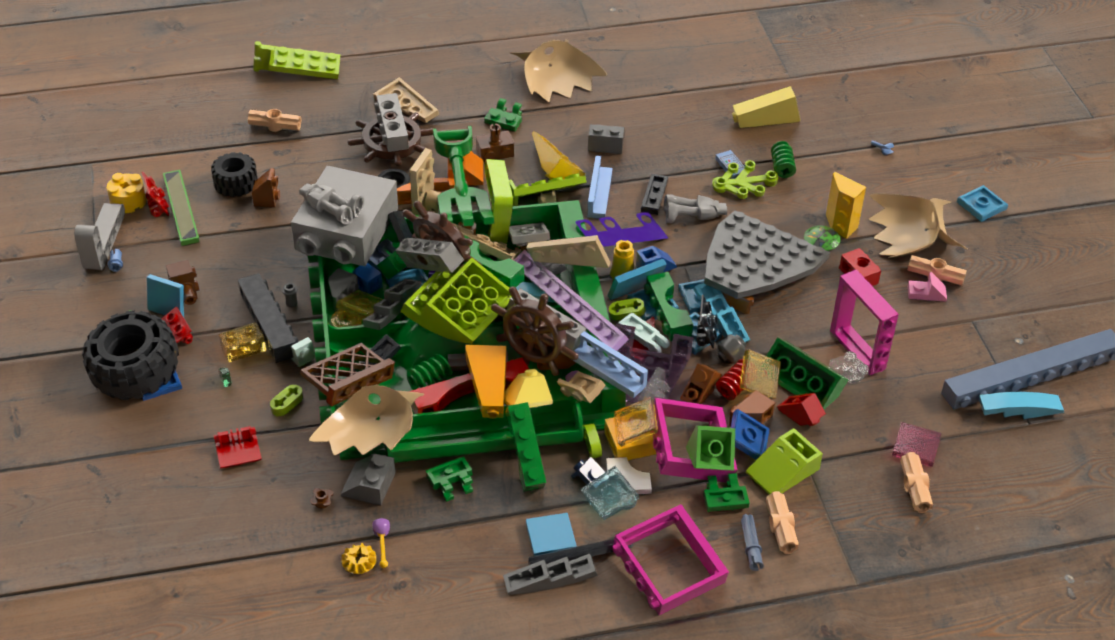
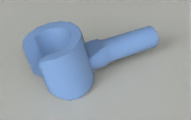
(884, 148)

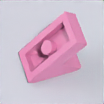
(931, 290)

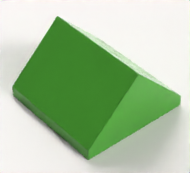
(712, 448)

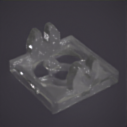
(655, 386)

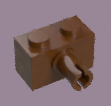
(495, 145)
(184, 274)

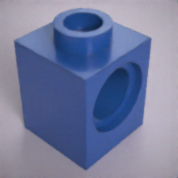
(368, 278)

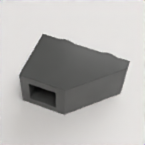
(341, 284)

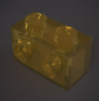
(242, 342)

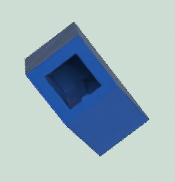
(652, 254)

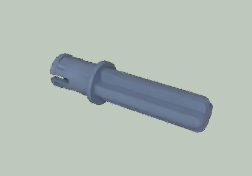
(753, 549)

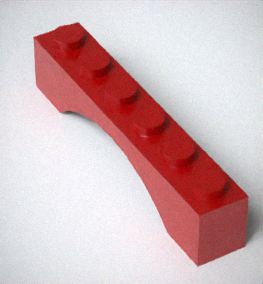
(441, 394)

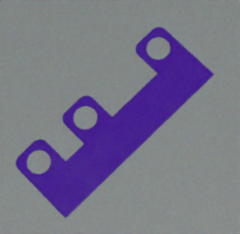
(648, 232)

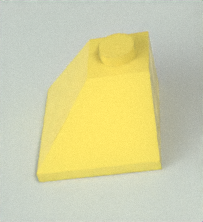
(529, 388)

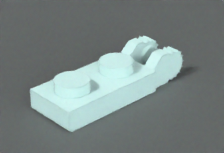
(646, 333)

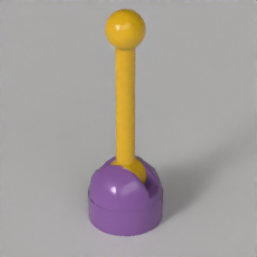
(381, 528)

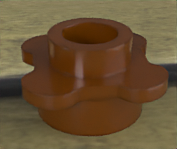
(321, 498)

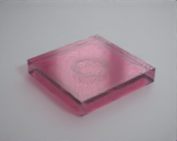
(917, 440)

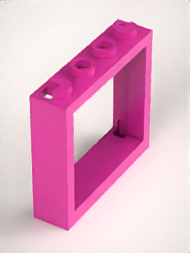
(852, 286)
(691, 411)
(696, 541)

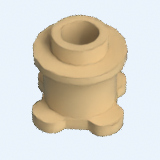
(547, 197)

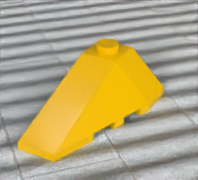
(552, 160)

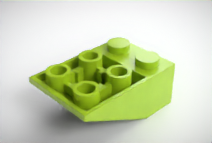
(785, 463)

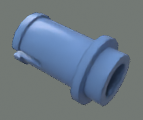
(115, 262)

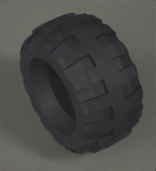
(135, 373)

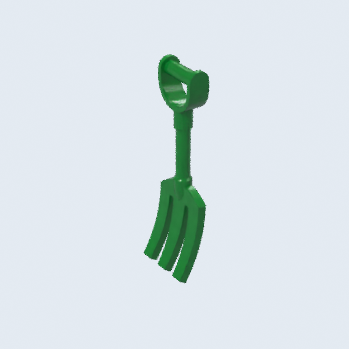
(461, 193)

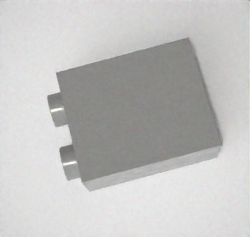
(347, 243)

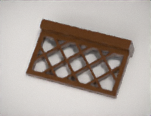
(344, 388)

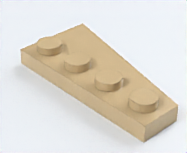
(409, 100)
(490, 248)
(571, 251)

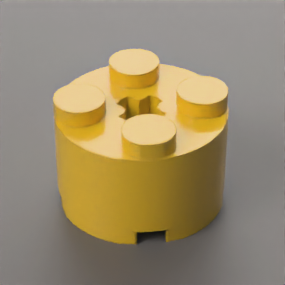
(127, 190)

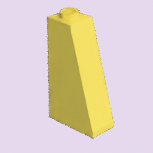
(768, 109)

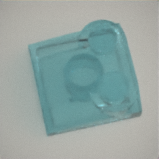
(610, 493)

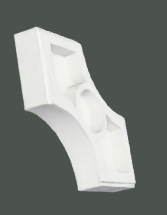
(638, 480)

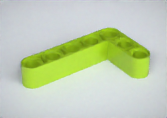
(500, 198)

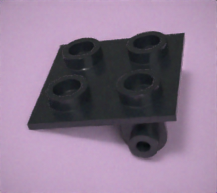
(706, 325)

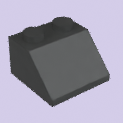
(606, 139)
(370, 479)

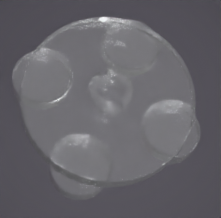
(849, 367)

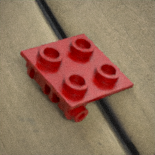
(155, 197)
(178, 326)
(237, 447)

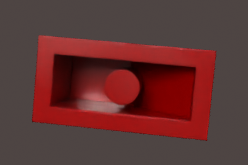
(802, 409)

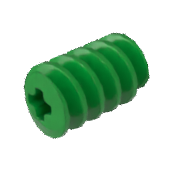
(783, 159)
(428, 371)

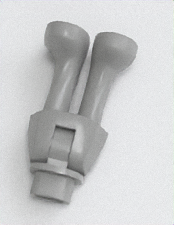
(323, 196)
(702, 207)

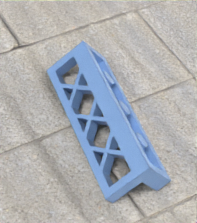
(599, 190)
(610, 368)

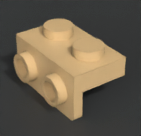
(582, 387)

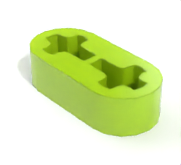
(626, 307)
(286, 400)
(592, 440)

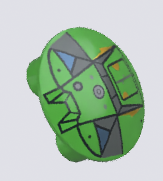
(822, 237)

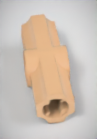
(274, 120)
(938, 268)
(916, 482)
(782, 522)

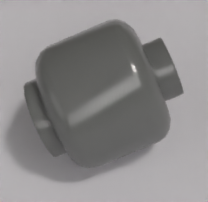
(731, 348)

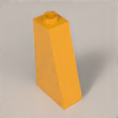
(488, 373)

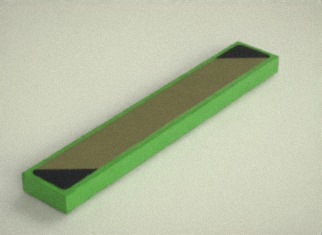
(181, 208)

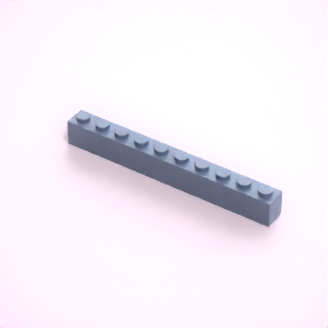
(1030, 369)

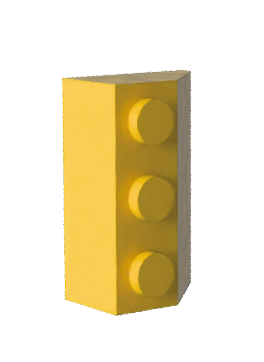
(844, 205)

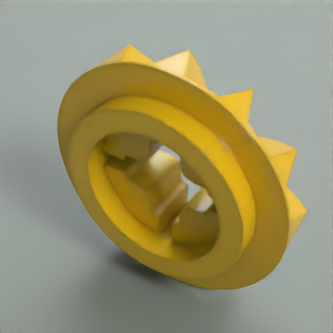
(365, 563)

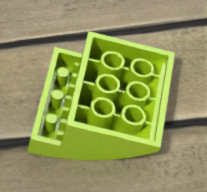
(458, 302)

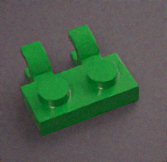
(505, 119)
(448, 473)
(725, 498)

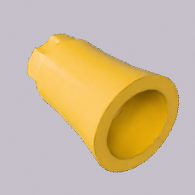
(622, 258)

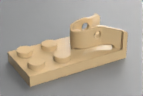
(422, 182)

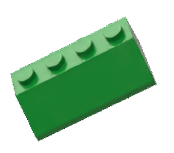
(805, 374)

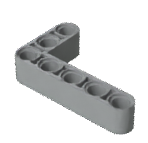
(97, 241)

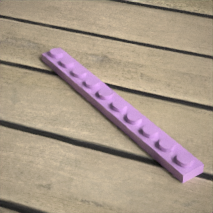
(571, 302)

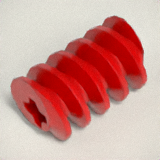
(730, 382)

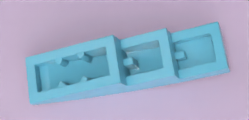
(727, 318)
(1017, 403)

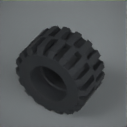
(234, 174)

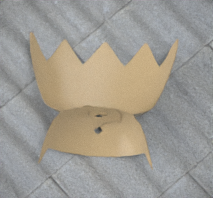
(568, 69)
(906, 223)
(357, 424)

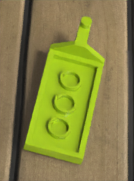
(296, 61)
(542, 186)

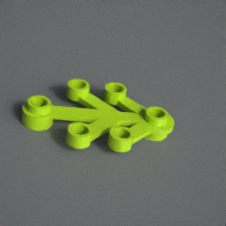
(724, 183)

